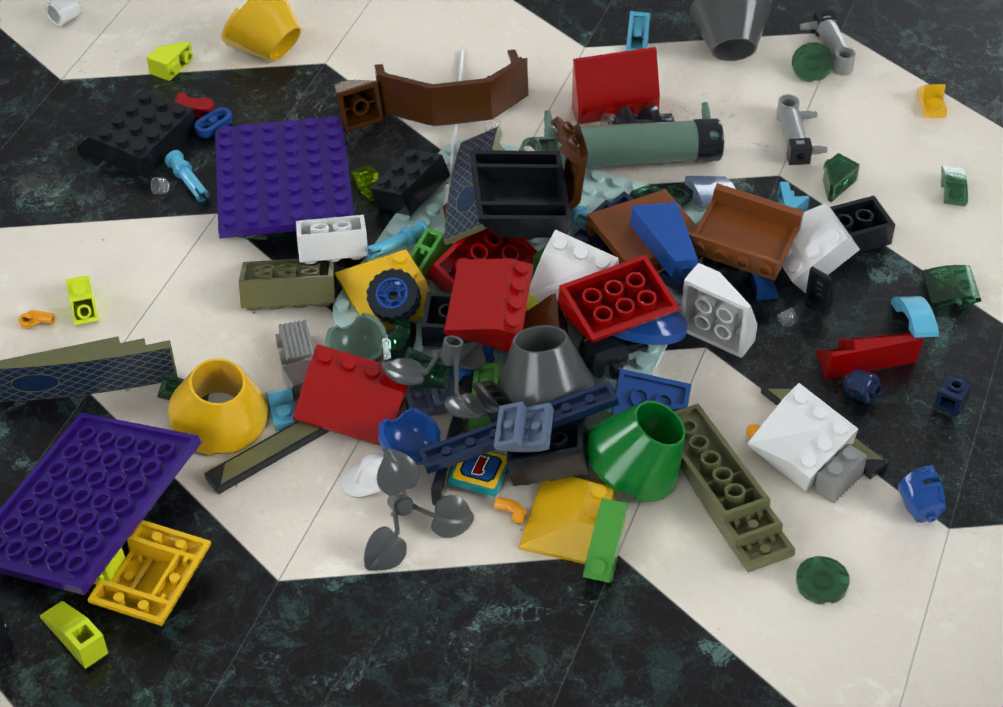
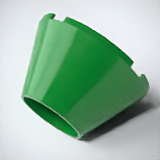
(639, 450)

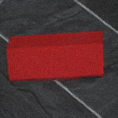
(869, 354)

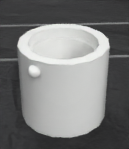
(62, 11)

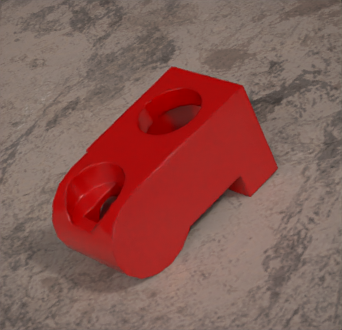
(201, 106)

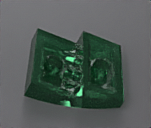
(951, 285)

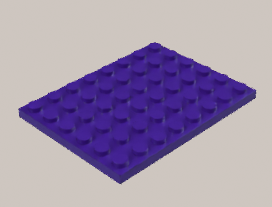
(280, 175)
(87, 499)

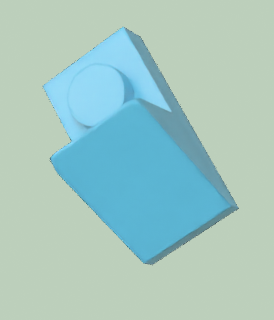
(638, 30)
(788, 198)
(281, 407)

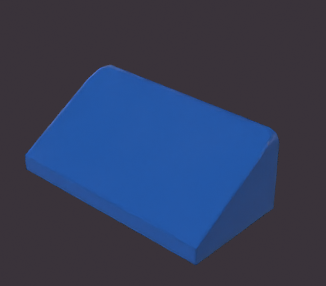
(762, 287)

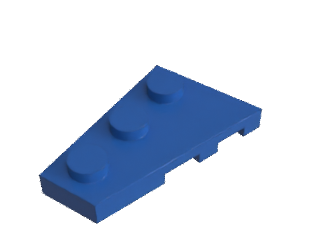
(637, 387)

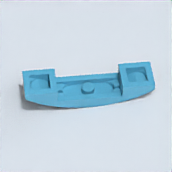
(920, 315)

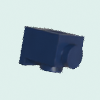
(956, 390)

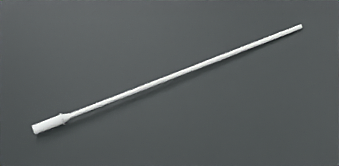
(454, 135)

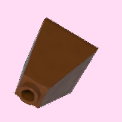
(358, 103)
(546, 313)

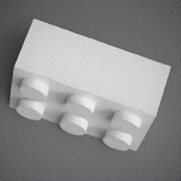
(331, 239)

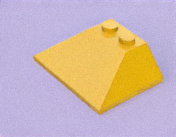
(357, 279)
(565, 517)
(151, 573)

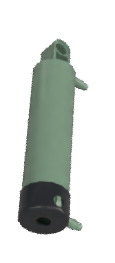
(642, 142)

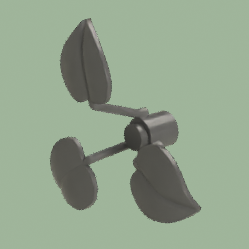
(453, 353)
(394, 476)

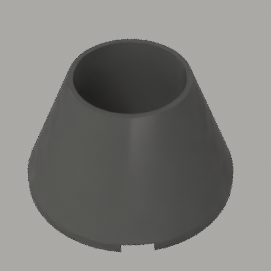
(731, 26)
(543, 367)

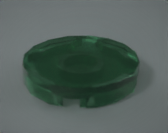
(812, 62)
(822, 580)

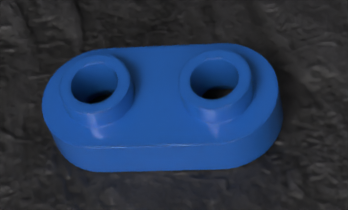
(206, 125)

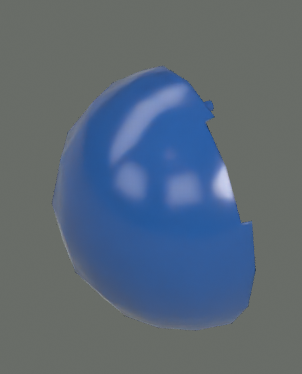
(409, 433)

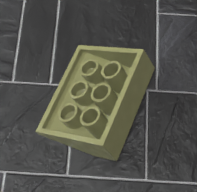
(286, 284)

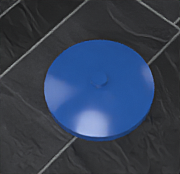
(660, 331)

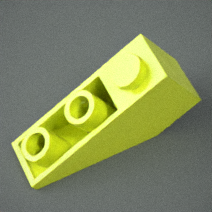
(76, 633)

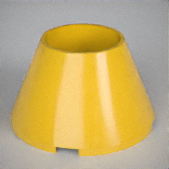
(263, 29)
(223, 425)

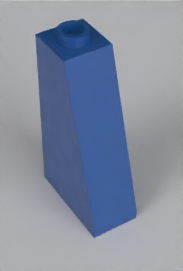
(666, 236)

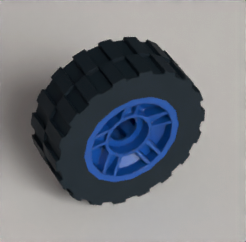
(393, 283)

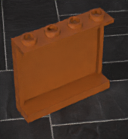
(615, 230)
(747, 231)

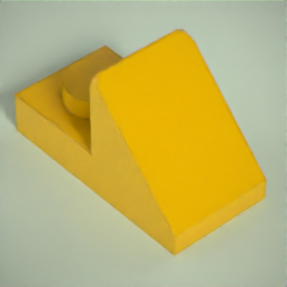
(932, 100)

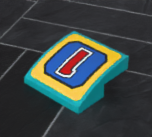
(481, 474)

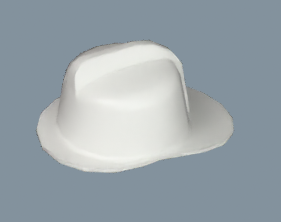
(362, 479)

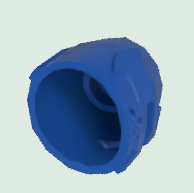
(923, 500)

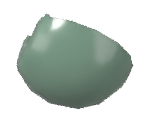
(359, 338)

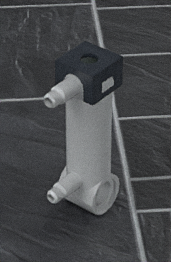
(826, 27)
(798, 145)

